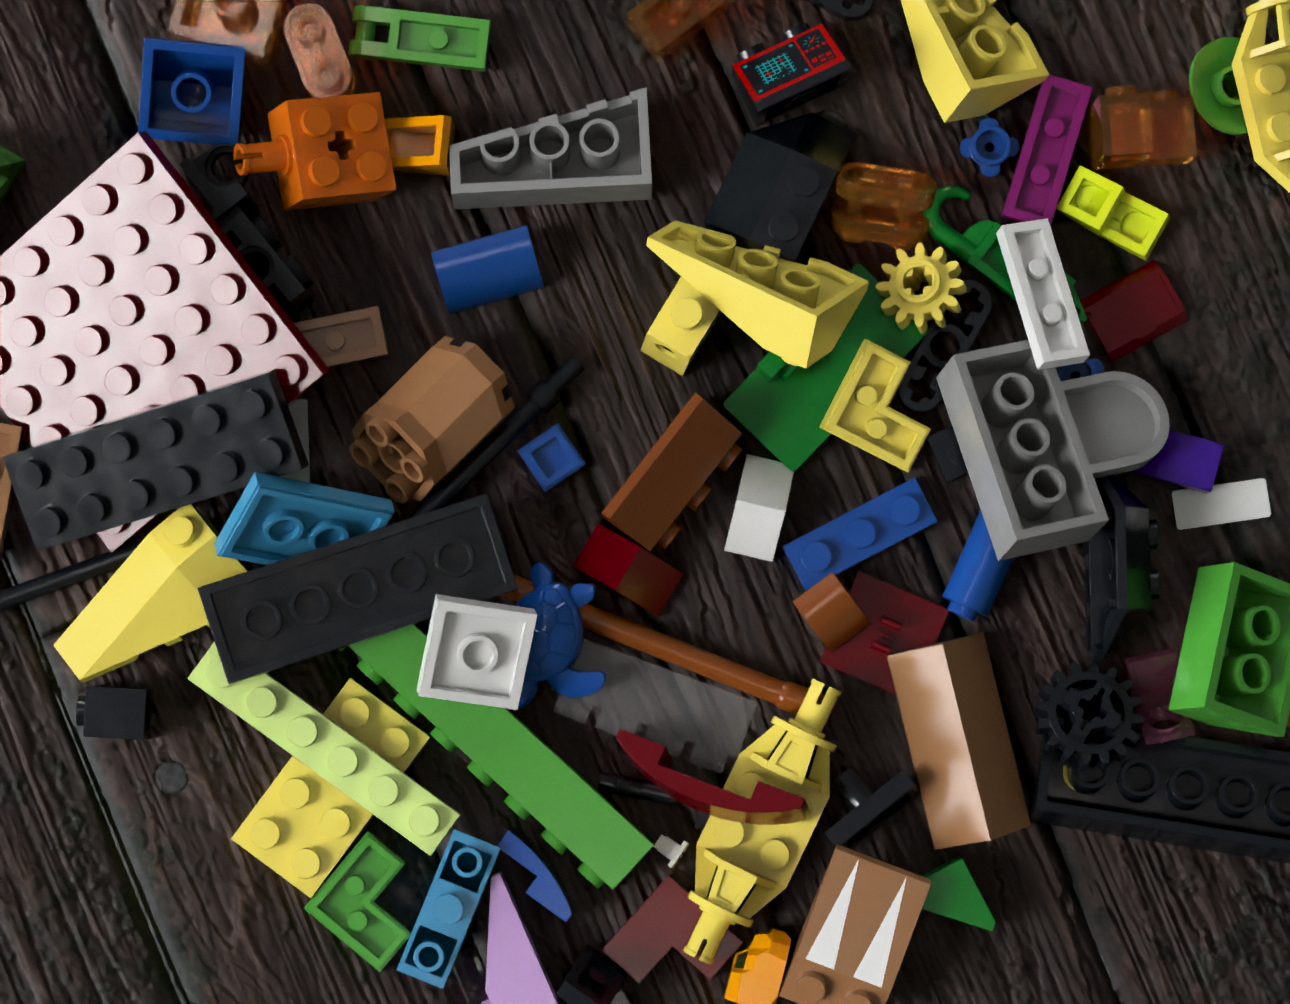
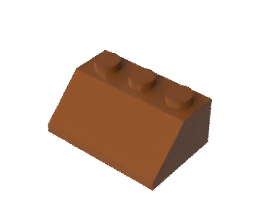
(674, 475)

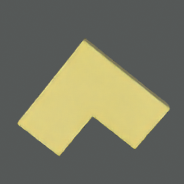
(862, 411)

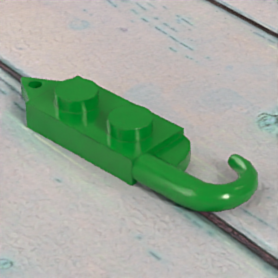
(979, 245)

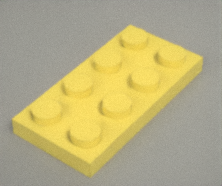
(304, 820)

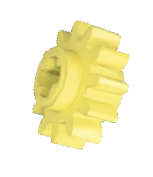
(907, 278)

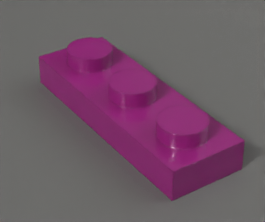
(1046, 150)

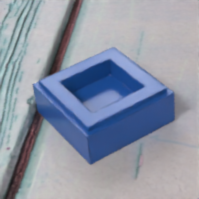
(551, 457)

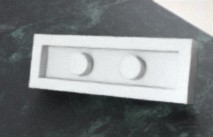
(1042, 294)

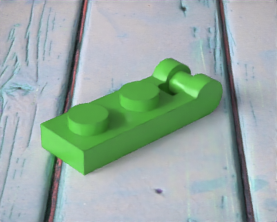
(421, 38)

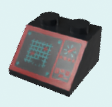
(789, 72)

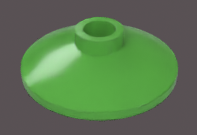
(1206, 75)

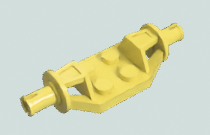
(1264, 87)
(757, 852)

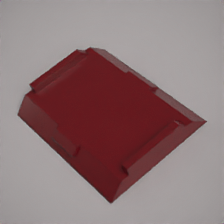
(1133, 310)

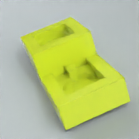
(1112, 213)

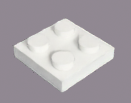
(476, 652)

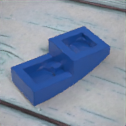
(546, 886)

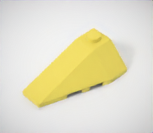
(971, 56)
(775, 301)
(149, 597)

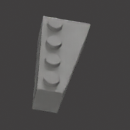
(559, 159)

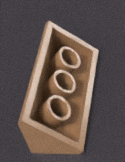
(958, 741)

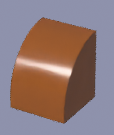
(832, 612)

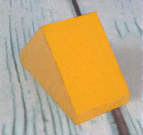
(421, 143)

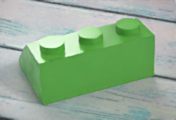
(1236, 652)

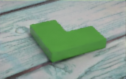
(349, 906)

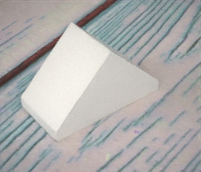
(759, 508)

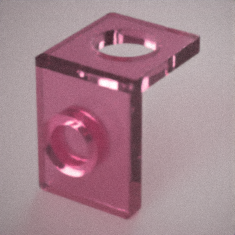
(1153, 681)

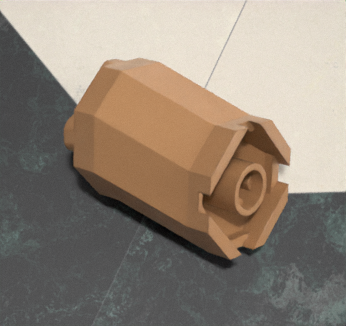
(431, 419)

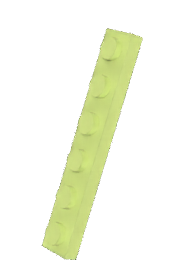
(331, 753)

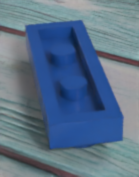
(860, 533)

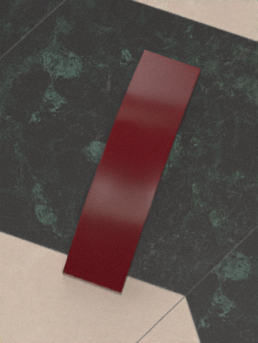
(765, 807)

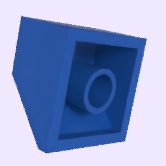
(192, 91)

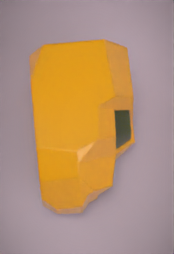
(759, 969)

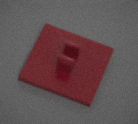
(898, 625)

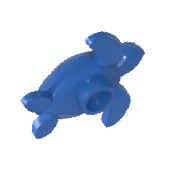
(557, 637)

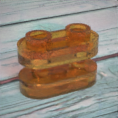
(318, 52)
(882, 205)

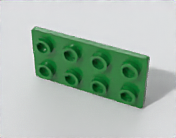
(787, 402)

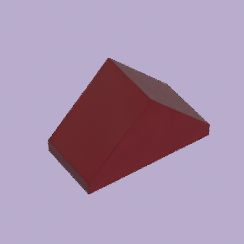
(628, 569)

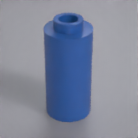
(976, 575)

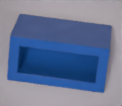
(487, 270)

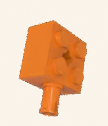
(299, 151)

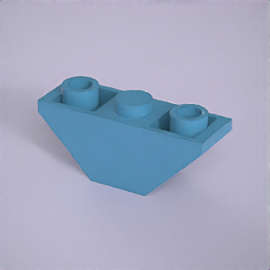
(448, 908)

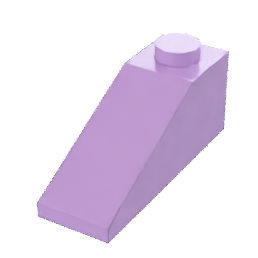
(513, 963)

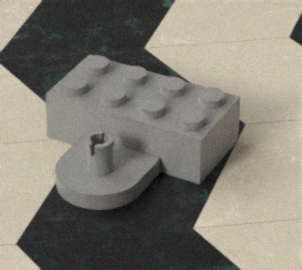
(1044, 442)

